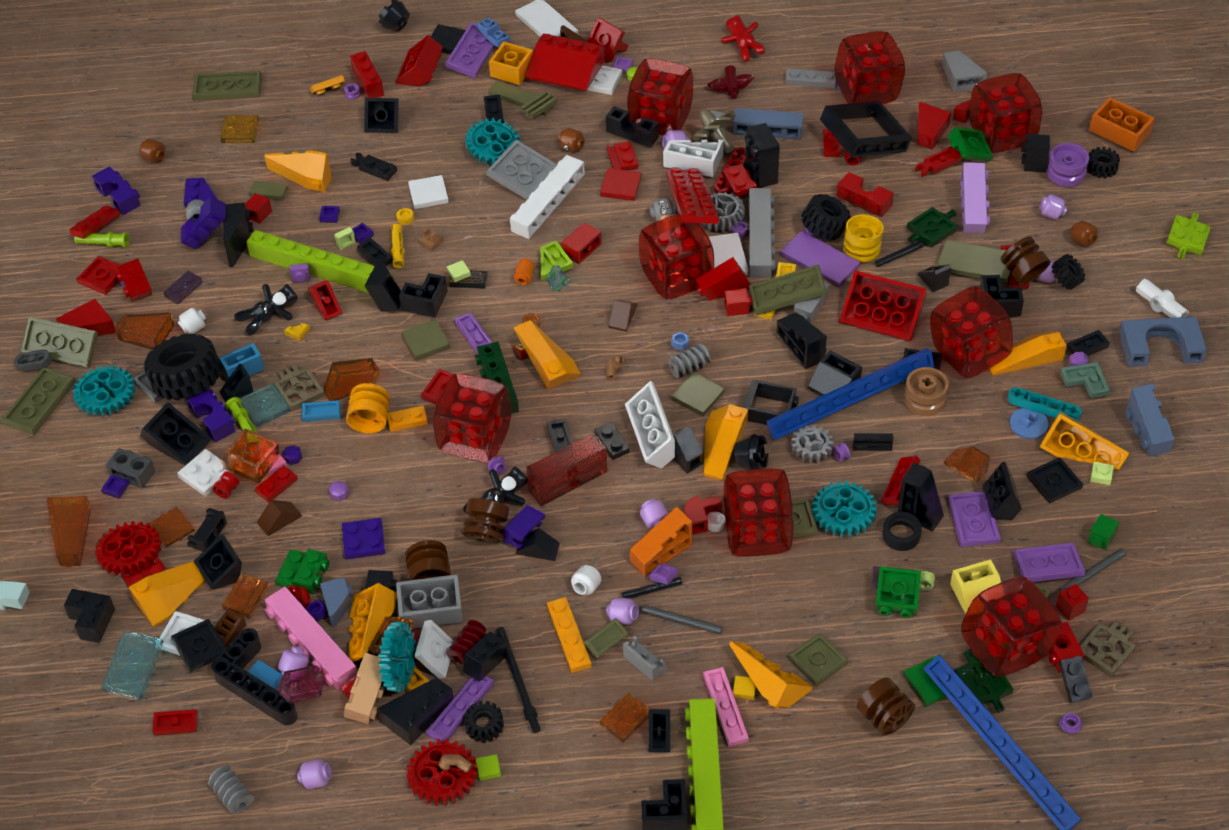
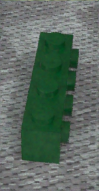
(494, 368)

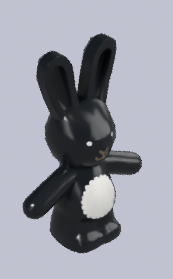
(264, 310)
(506, 487)

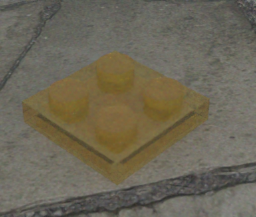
(239, 129)

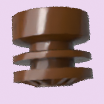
(1025, 260)
(485, 520)
(427, 560)
(885, 706)

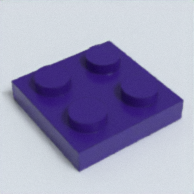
(363, 538)

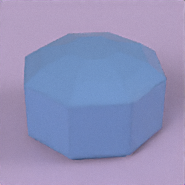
(680, 340)

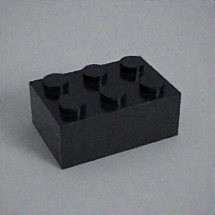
(762, 155)

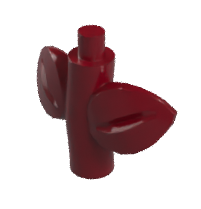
(731, 82)

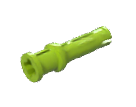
(110, 239)
(240, 414)

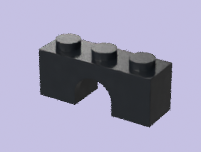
(620, 124)

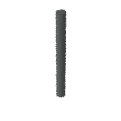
(1095, 569)
(682, 619)

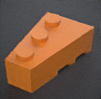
(662, 542)

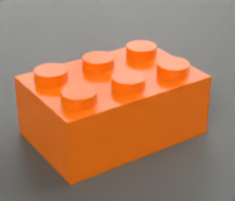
(1121, 124)

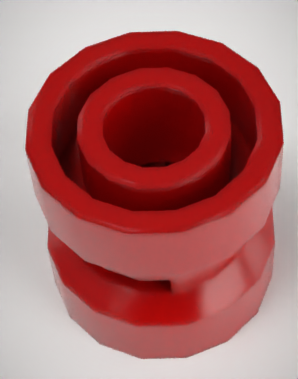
(224, 487)

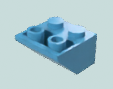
(246, 355)

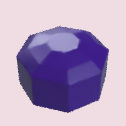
(292, 454)
(317, 610)

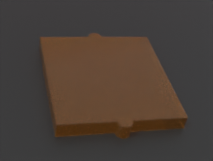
(172, 527)

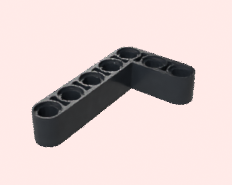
(244, 689)

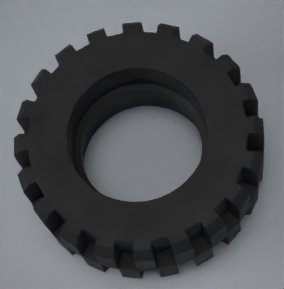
(182, 366)

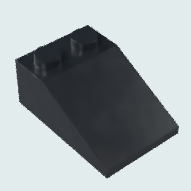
(236, 231)
(175, 435)

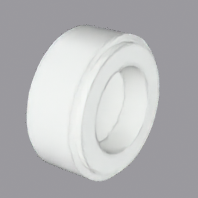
(716, 521)

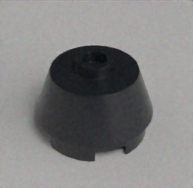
(394, 16)
(751, 452)

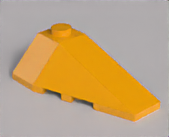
(306, 169)
(1033, 351)
(548, 358)
(722, 433)
(165, 591)

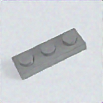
(810, 78)

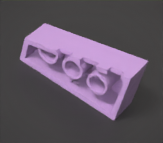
(973, 196)

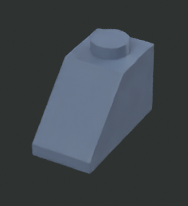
(336, 598)

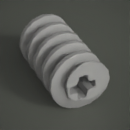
(687, 359)
(230, 790)

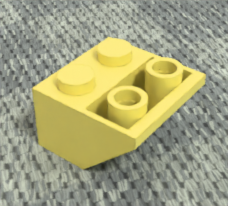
(972, 580)

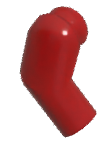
(300, 594)

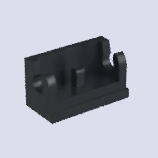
(208, 531)

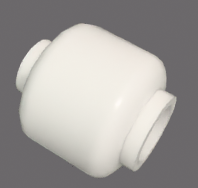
(192, 320)
(586, 580)

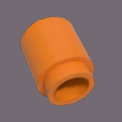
(524, 271)

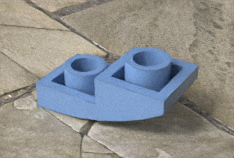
(491, 31)

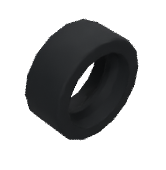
(906, 519)

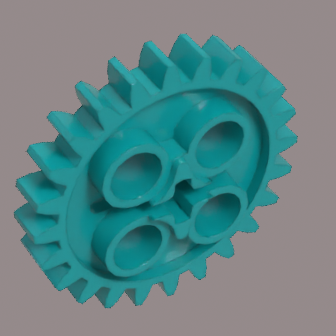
(489, 140)
(104, 390)
(843, 513)
(397, 656)

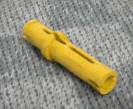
(397, 246)

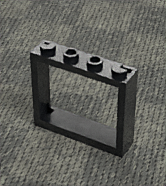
(896, 141)

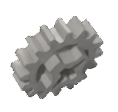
(814, 443)

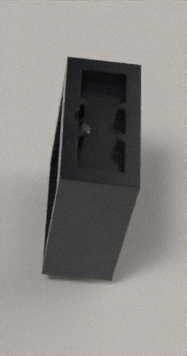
(768, 391)

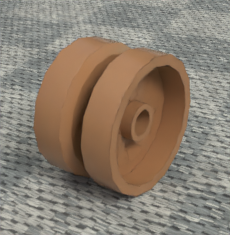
(926, 391)

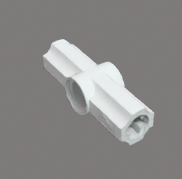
(1161, 300)

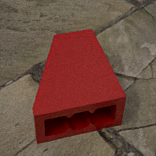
(931, 124)
(721, 278)
(90, 317)

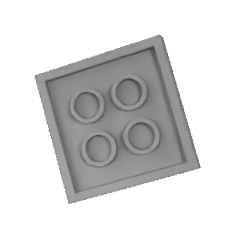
(521, 169)

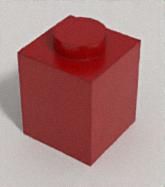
(259, 207)
(737, 302)
(1072, 602)

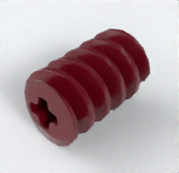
(467, 638)

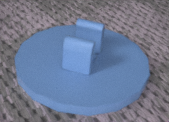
(1028, 423)

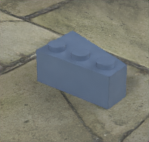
(1148, 422)

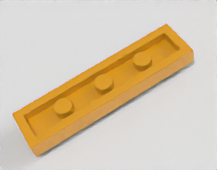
(568, 635)

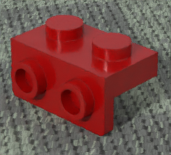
(739, 180)

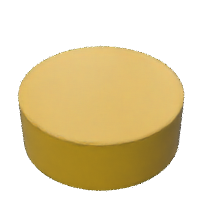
(405, 216)

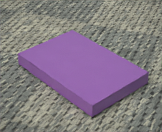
(973, 519)
(1049, 562)

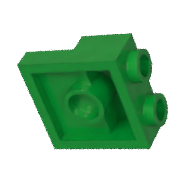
(970, 143)
(303, 569)
(898, 591)

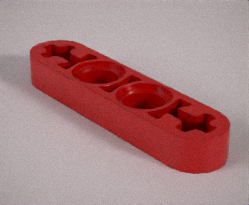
(733, 160)

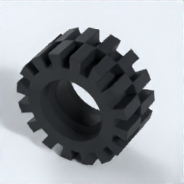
(1101, 169)
(1068, 272)
(486, 732)

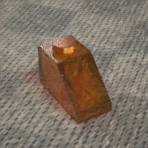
(969, 462)

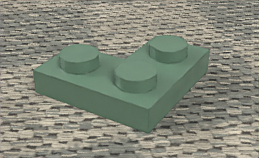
(1086, 374)

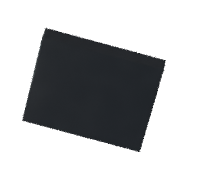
(219, 564)

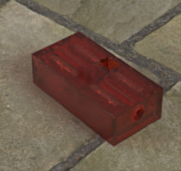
(567, 469)

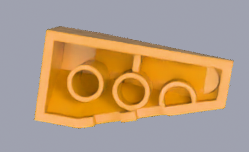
(1077, 442)
(368, 613)
(773, 684)

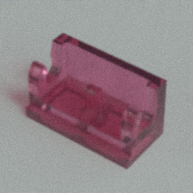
(301, 684)

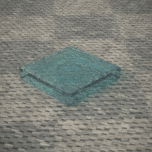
(265, 405)

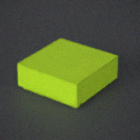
(488, 767)

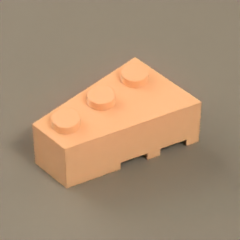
(365, 691)

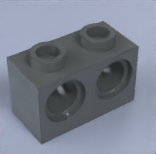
(131, 467)

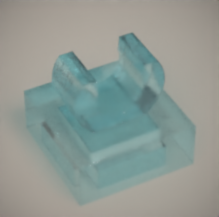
(557, 278)

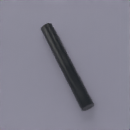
(893, 256)
(651, 588)

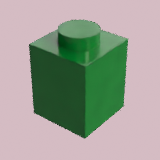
(1103, 532)

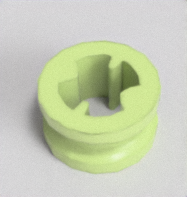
(927, 580)

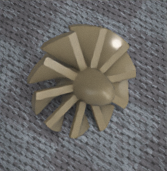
(714, 127)

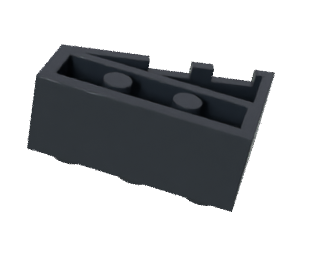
(802, 339)
(920, 496)
(416, 710)

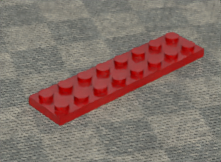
(691, 196)

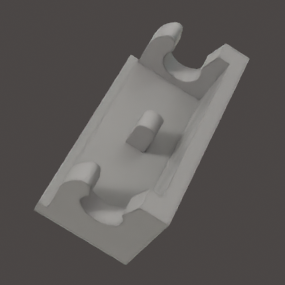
(644, 659)

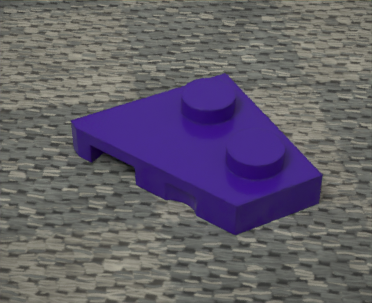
(197, 190)

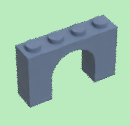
(1182, 330)

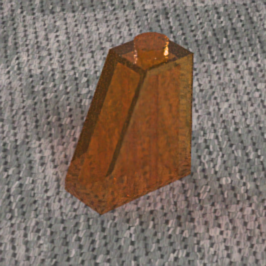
(145, 329)
(347, 375)

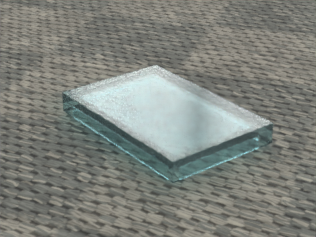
(132, 665)

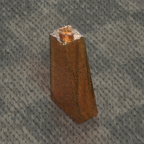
(69, 527)

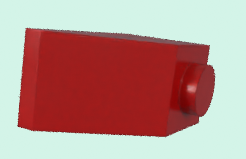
(325, 299)

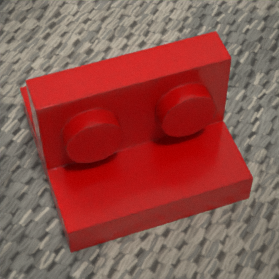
(609, 37)

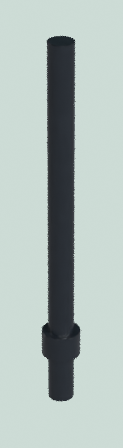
(529, 711)

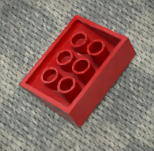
(565, 62)
(883, 305)

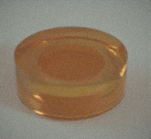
(535, 318)

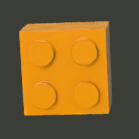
(510, 63)

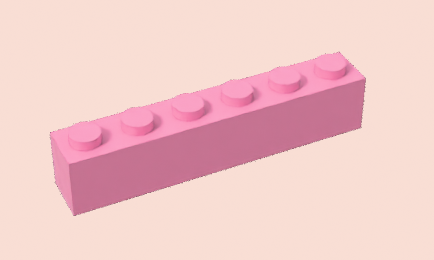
(311, 637)

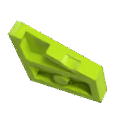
(552, 255)

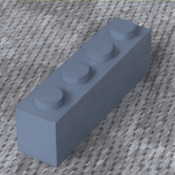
(782, 124)

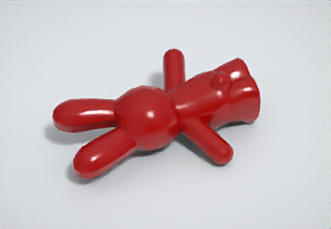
(743, 37)

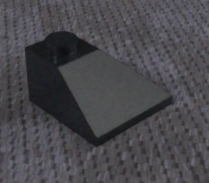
(381, 115)

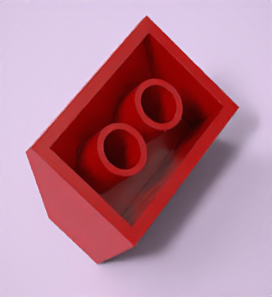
(420, 63)

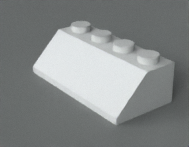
(651, 426)

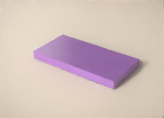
(470, 52)
(809, 251)

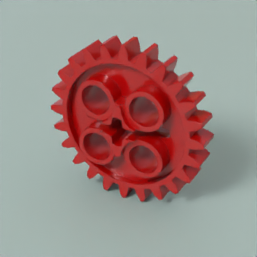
(128, 548)
(433, 788)

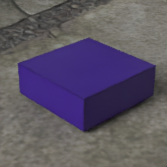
(329, 214)
(362, 233)
(115, 486)

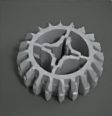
(729, 209)

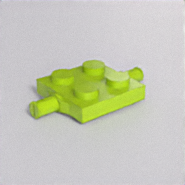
(1188, 235)

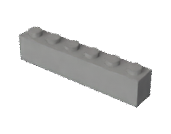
(760, 233)

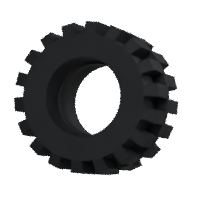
(825, 217)

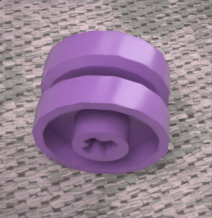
(1067, 164)

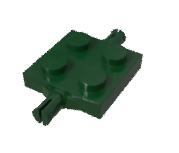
(932, 227)
(983, 683)

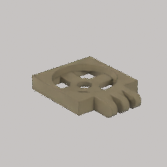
(293, 378)
(1115, 636)

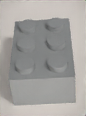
(430, 599)

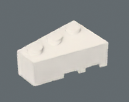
(699, 155)

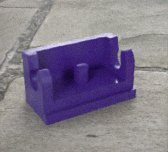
(522, 525)

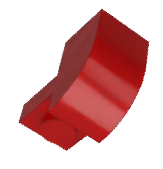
(698, 511)

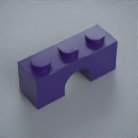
(122, 195)
(195, 231)
(218, 423)

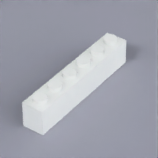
(547, 196)

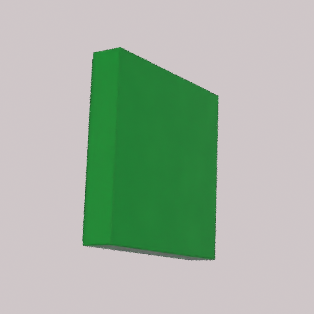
(924, 684)

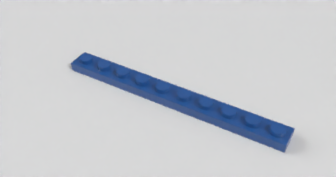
(848, 394)
(1003, 744)

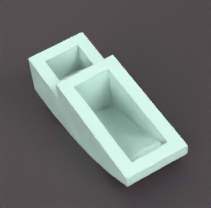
(13, 594)

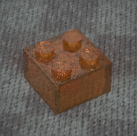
(251, 455)

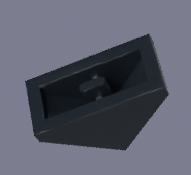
(936, 276)
(237, 385)
(539, 545)
(659, 730)

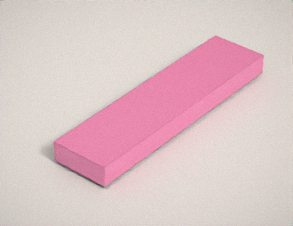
(726, 707)

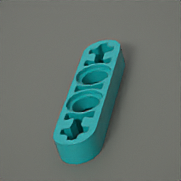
(1023, 398)

